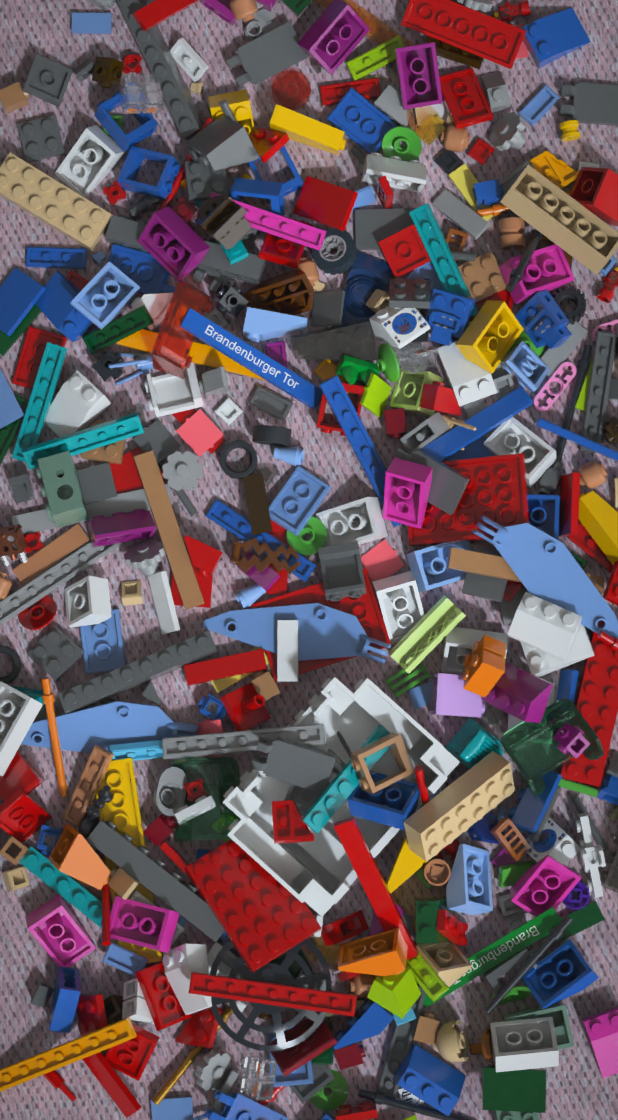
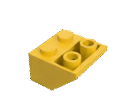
(240, 106)

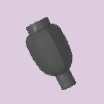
(550, 479)

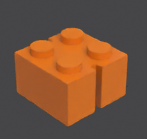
(484, 665)

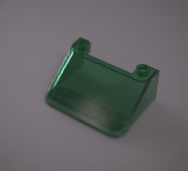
(534, 749)
(217, 777)

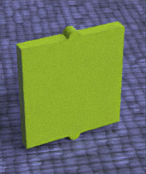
(375, 395)

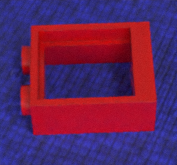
(329, 427)

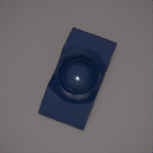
(363, 279)

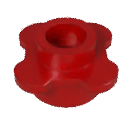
(128, 59)
(118, 196)
(37, 542)
(189, 788)

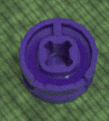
(577, 897)

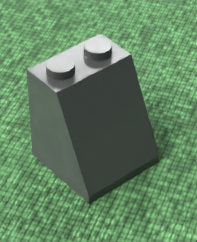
(222, 145)

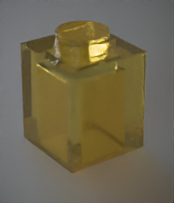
(430, 128)

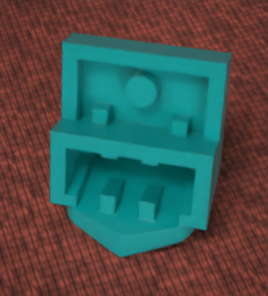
(473, 744)

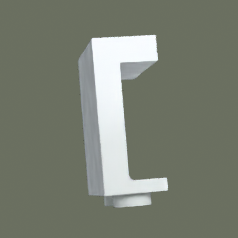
(173, 393)

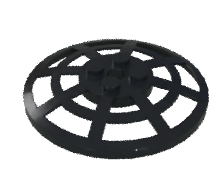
(272, 974)

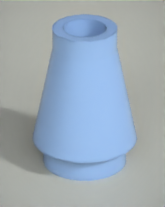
(290, 455)
(249, 595)

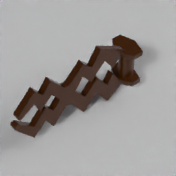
(271, 559)

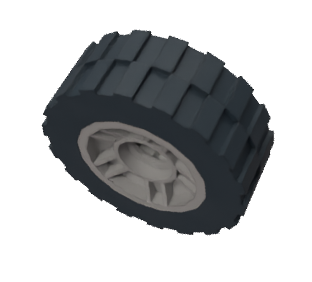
(340, 261)

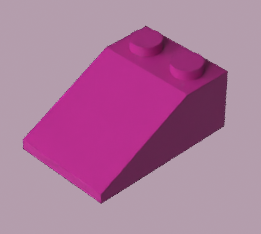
(544, 271)
(406, 492)
(543, 886)
(143, 924)
(59, 932)
(603, 1038)

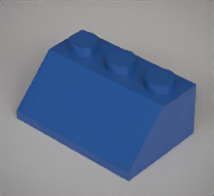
(545, 513)
(387, 806)
(530, 810)
(430, 1079)

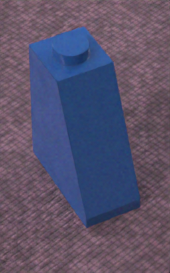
(64, 999)

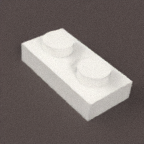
(188, 59)
(201, 806)

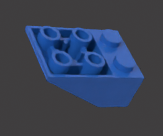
(371, 1023)

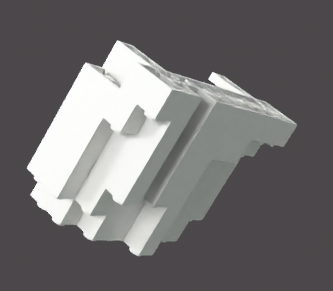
(321, 868)

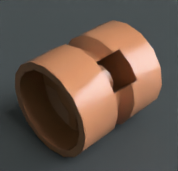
(512, 233)
(436, 871)

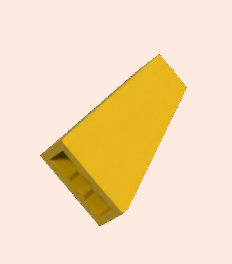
(307, 130)
(600, 522)

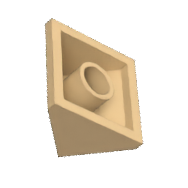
(445, 960)

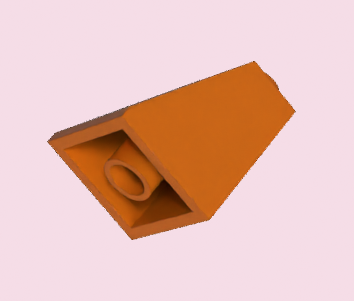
(78, 859)

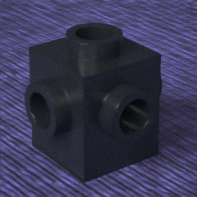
(230, 300)
(102, 369)

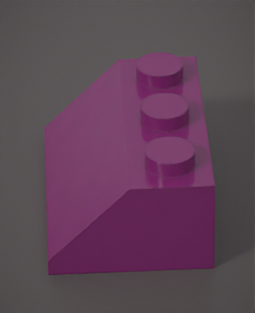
(333, 36)
(418, 75)
(173, 243)
(121, 528)
(520, 694)

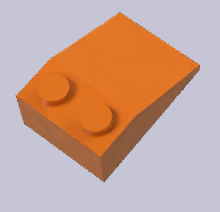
(375, 955)

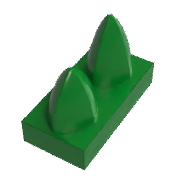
(356, 369)

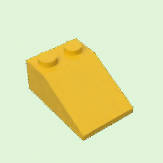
(404, 866)

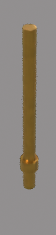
(185, 1064)

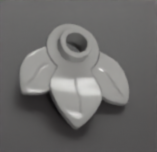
(262, 22)

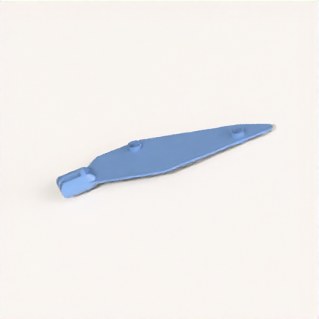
(550, 572)
(321, 631)
(108, 725)

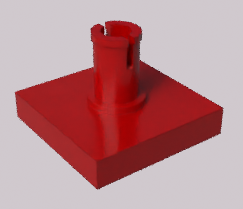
(245, 707)

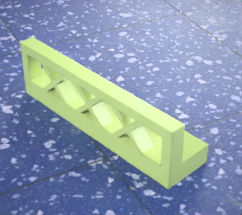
(425, 633)

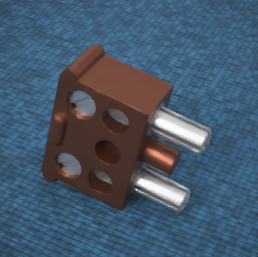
(12, 543)

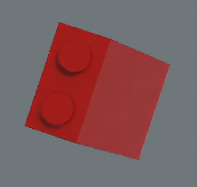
(598, 193)
(18, 776)

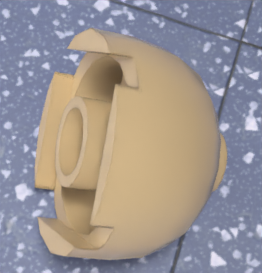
(451, 1042)

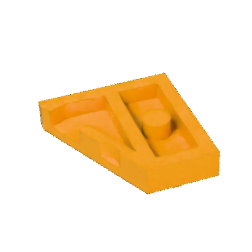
(554, 170)

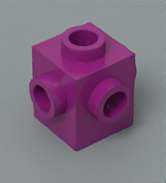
(571, 740)

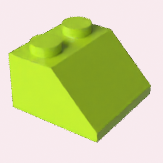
(395, 992)

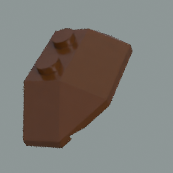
(285, 293)

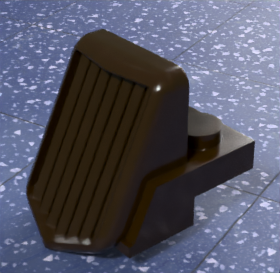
(223, 220)

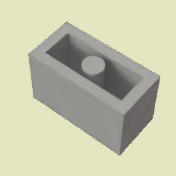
(425, 432)

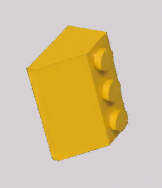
(490, 335)

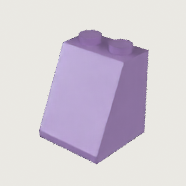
(451, 699)

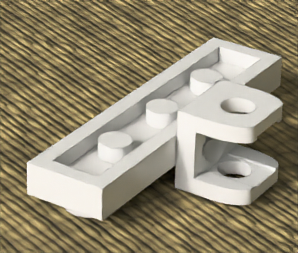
(591, 855)

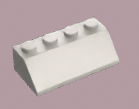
(16, 718)

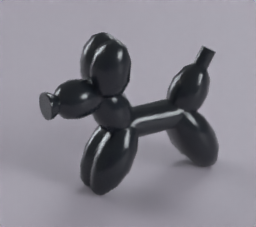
(95, 810)

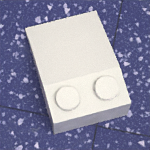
(89, 161)
(464, 377)
(75, 406)
(515, 438)
(354, 522)
(399, 604)
(544, 663)
(178, 968)

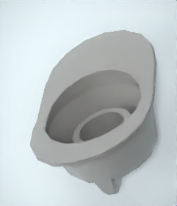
(170, 791)

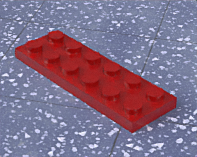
(465, 29)

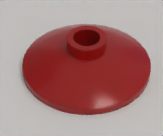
(31, 616)

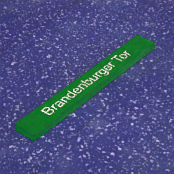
(505, 948)

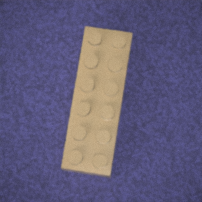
(52, 202)
(562, 219)
(459, 806)

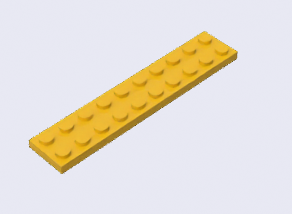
(126, 814)

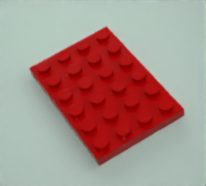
(494, 490)
(364, 608)
(251, 905)

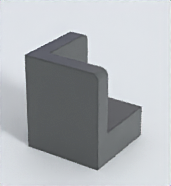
(21, 488)

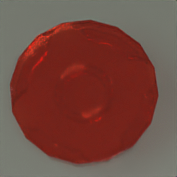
(291, 90)

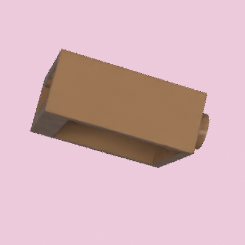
(401, 757)

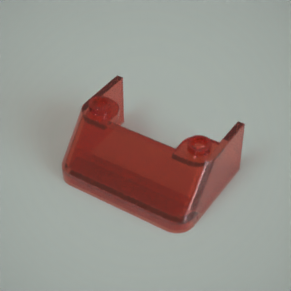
(173, 343)

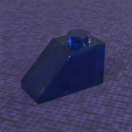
(481, 829)

